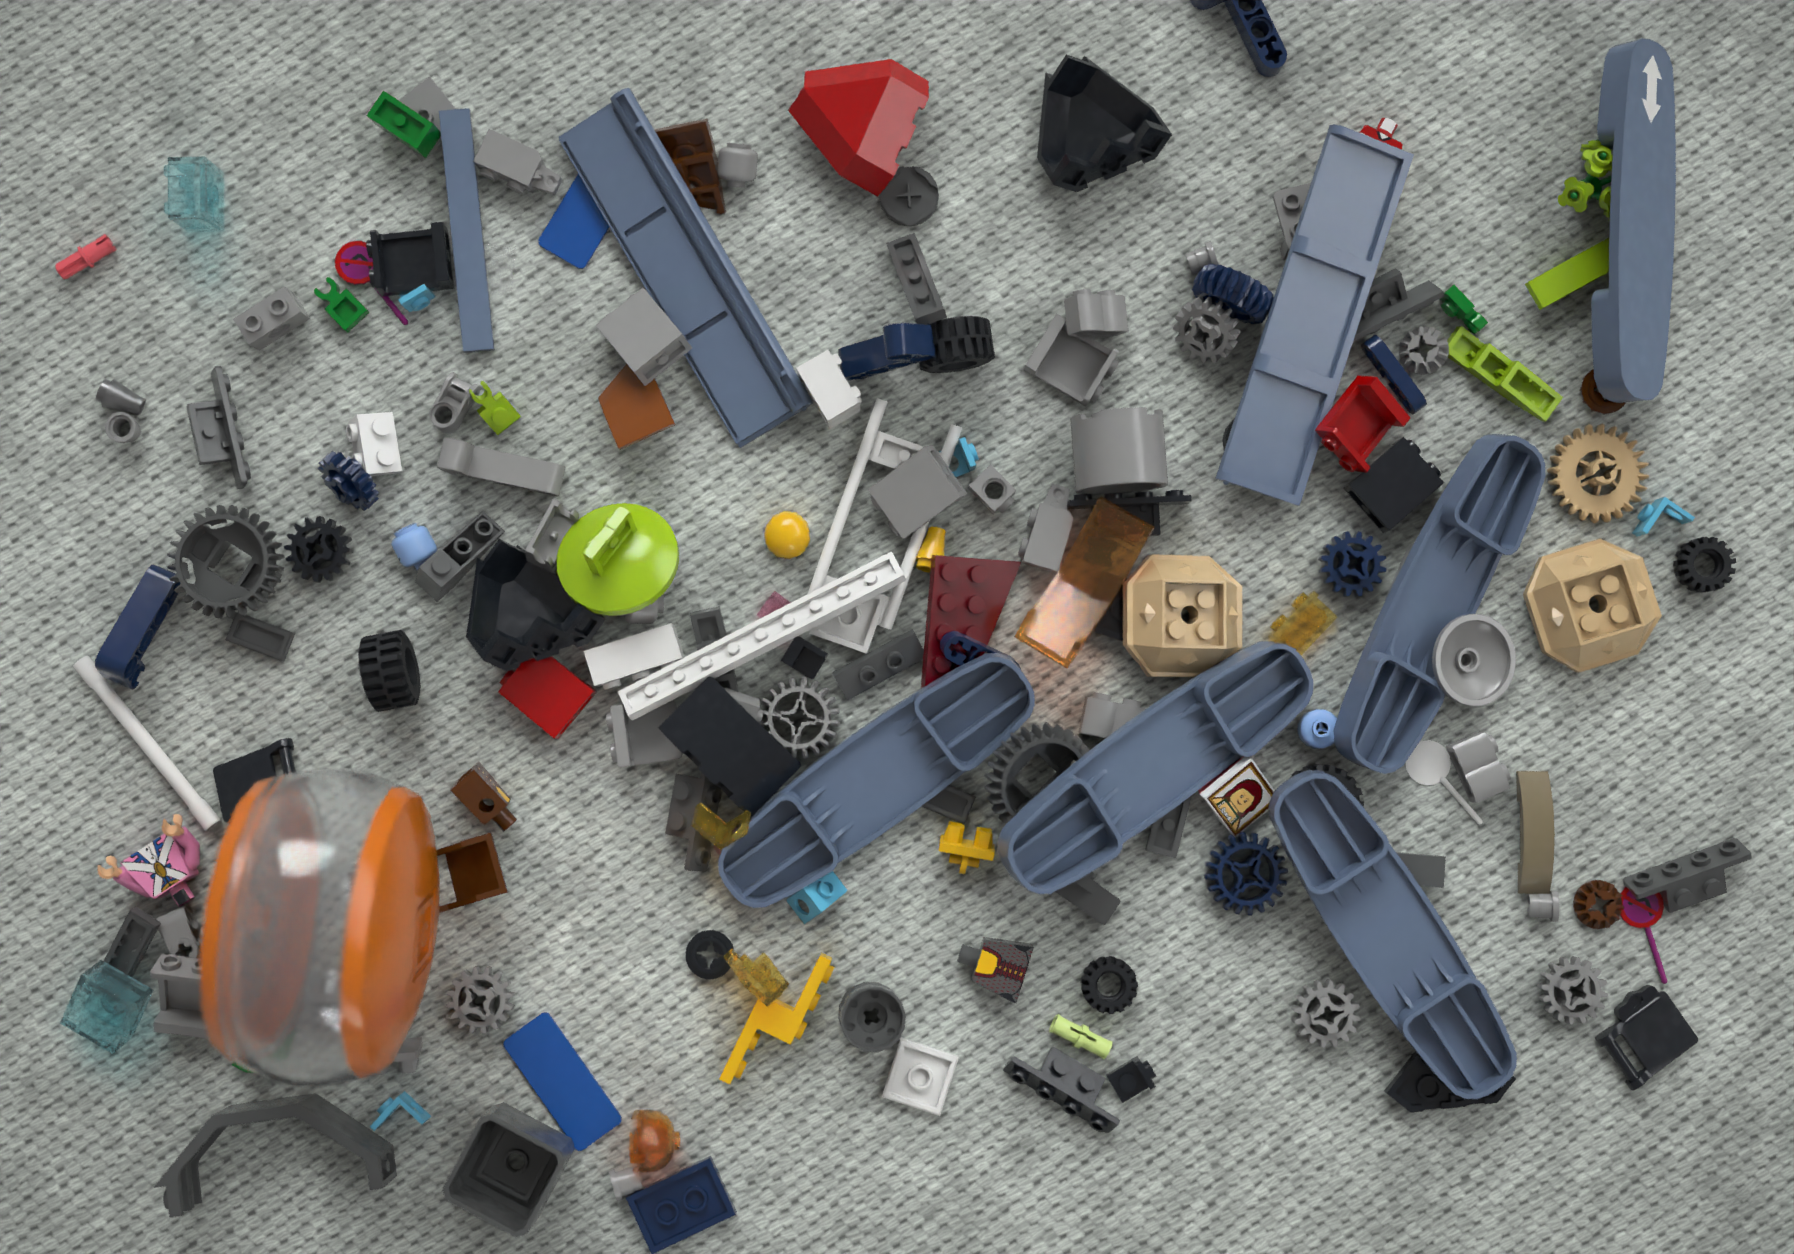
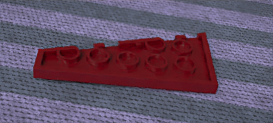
(963, 598)

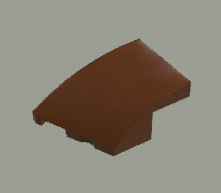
(695, 158)

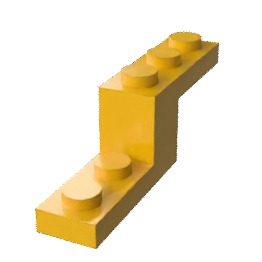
(778, 1019)

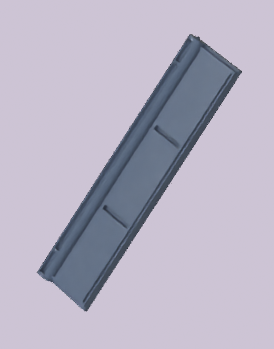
(685, 268)
(1314, 314)

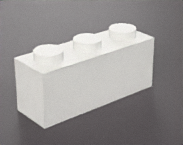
(633, 656)

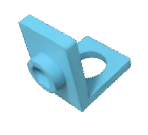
(417, 299)
(966, 457)
(1650, 514)
(817, 896)
(407, 1103)

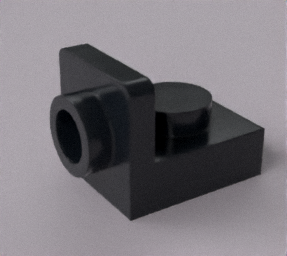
(1132, 1078)

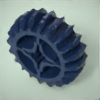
(1236, 290)
(1238, 886)

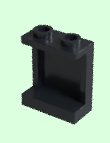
(410, 260)
(1394, 484)

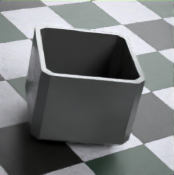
(494, 1190)

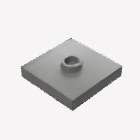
(428, 101)

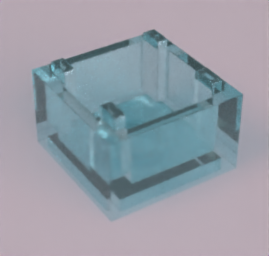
(195, 194)
(106, 1006)

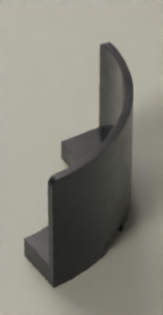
(729, 746)

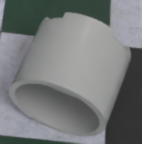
(1119, 451)

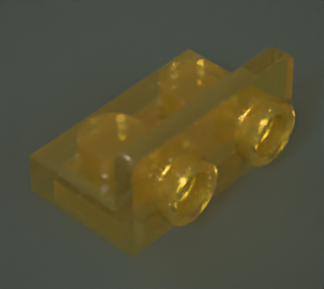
(1303, 623)
(758, 976)

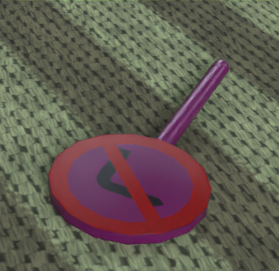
(354, 266)
(1643, 914)

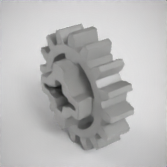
(1206, 329)
(474, 989)
(1566, 1000)
(1330, 1026)

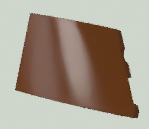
(634, 409)

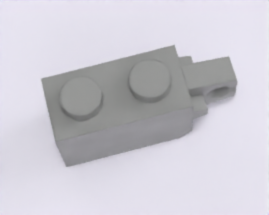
(516, 164)
(1049, 531)

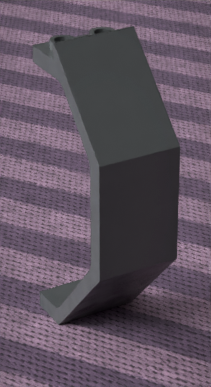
(183, 1179)

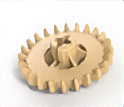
(1623, 460)

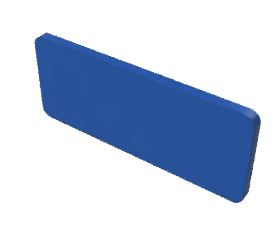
(575, 227)
(562, 1081)

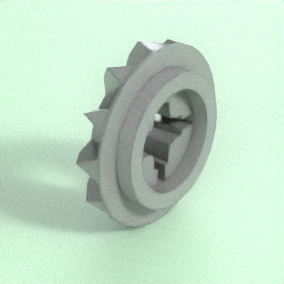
(1435, 358)

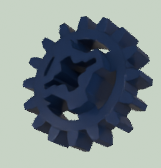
(348, 480)
(1359, 573)

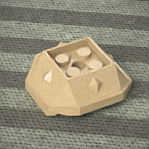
(1561, 612)
(1153, 618)

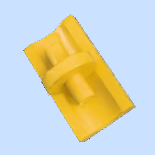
(953, 842)

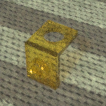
(717, 830)

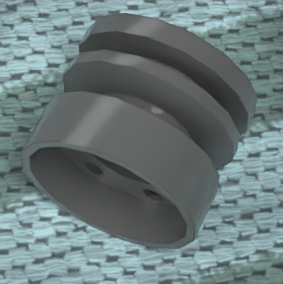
(871, 1035)

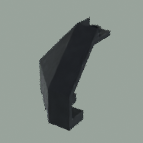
(1093, 126)
(523, 611)

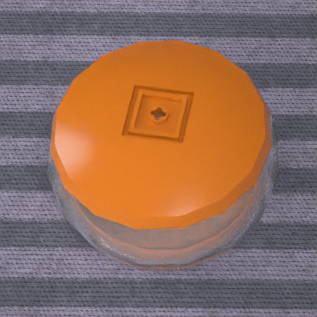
(320, 926)

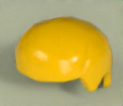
(787, 535)

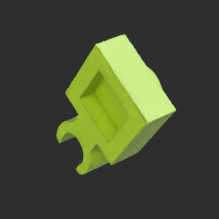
(495, 409)

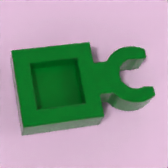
(1458, 305)
(343, 307)

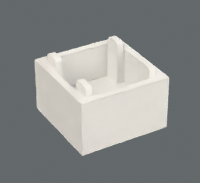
(829, 388)

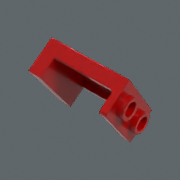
(1360, 422)
(547, 693)

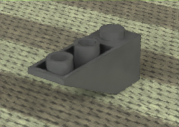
(457, 556)

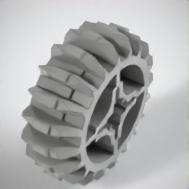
(801, 697)

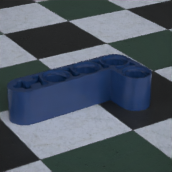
(1249, 20)
(897, 348)
(136, 627)

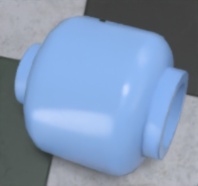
(413, 545)
(1309, 734)

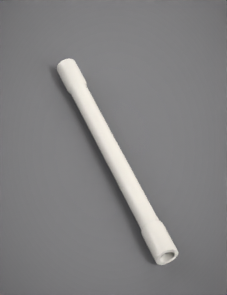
(197, 806)

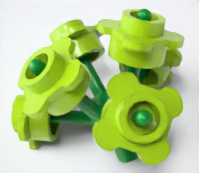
(1597, 164)

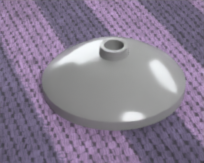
(1487, 655)

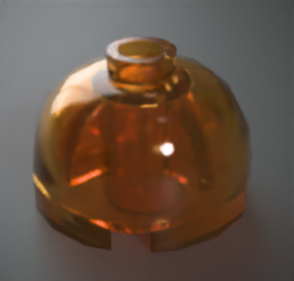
(652, 1141)

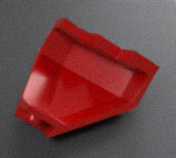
(861, 117)

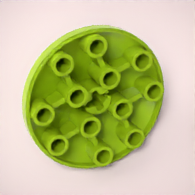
(618, 559)

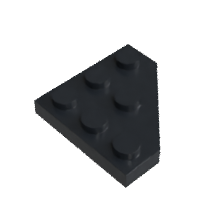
(1420, 1089)

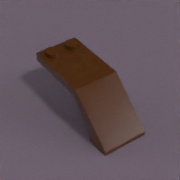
(473, 870)

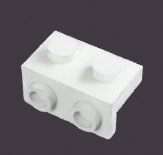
(375, 443)

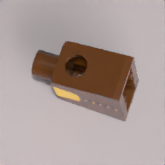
(478, 785)

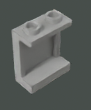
(644, 336)
(1071, 362)
(916, 491)
(179, 996)

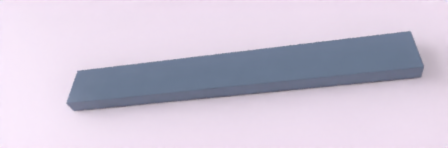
(466, 230)

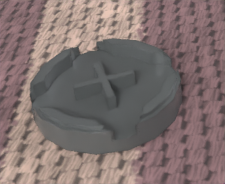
(910, 196)

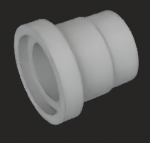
(1201, 257)
(114, 424)
(1544, 906)
(625, 1182)

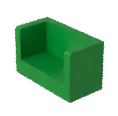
(404, 124)

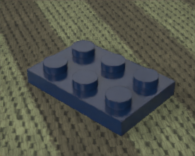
(681, 1205)

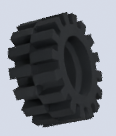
(1721, 559)
(1109, 1003)

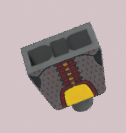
(998, 965)

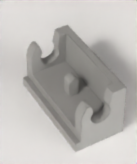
(548, 536)

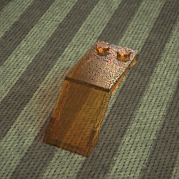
(1085, 583)

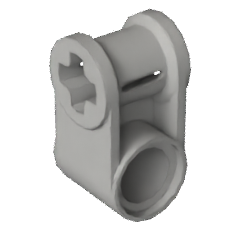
(454, 401)
(181, 931)

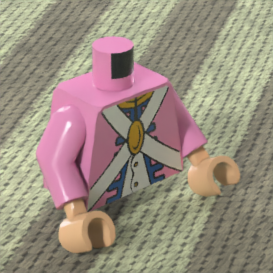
(161, 865)

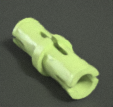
(1080, 1036)

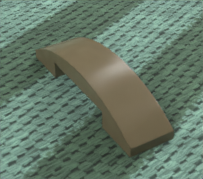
(1536, 832)

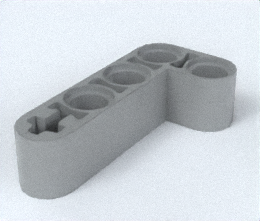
(500, 467)

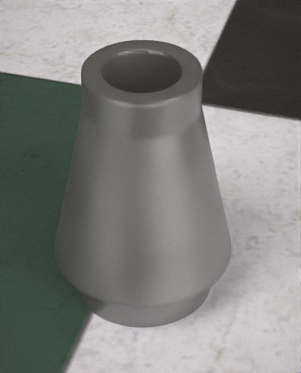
(118, 397)

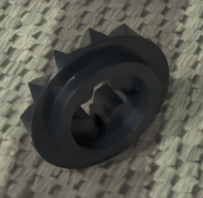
(698, 963)

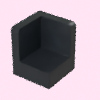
(804, 657)

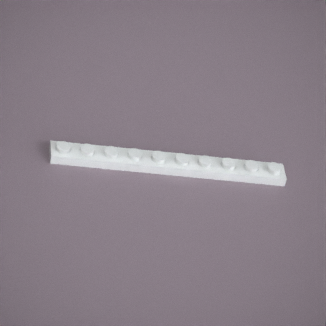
(762, 635)

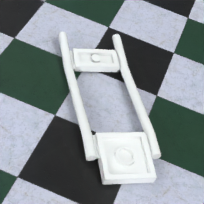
(857, 626)

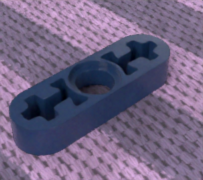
(1399, 380)
(967, 643)

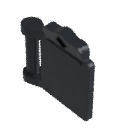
(239, 775)
(1652, 1031)

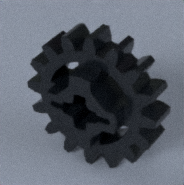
(312, 559)

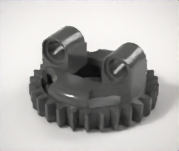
(207, 547)
(1053, 745)

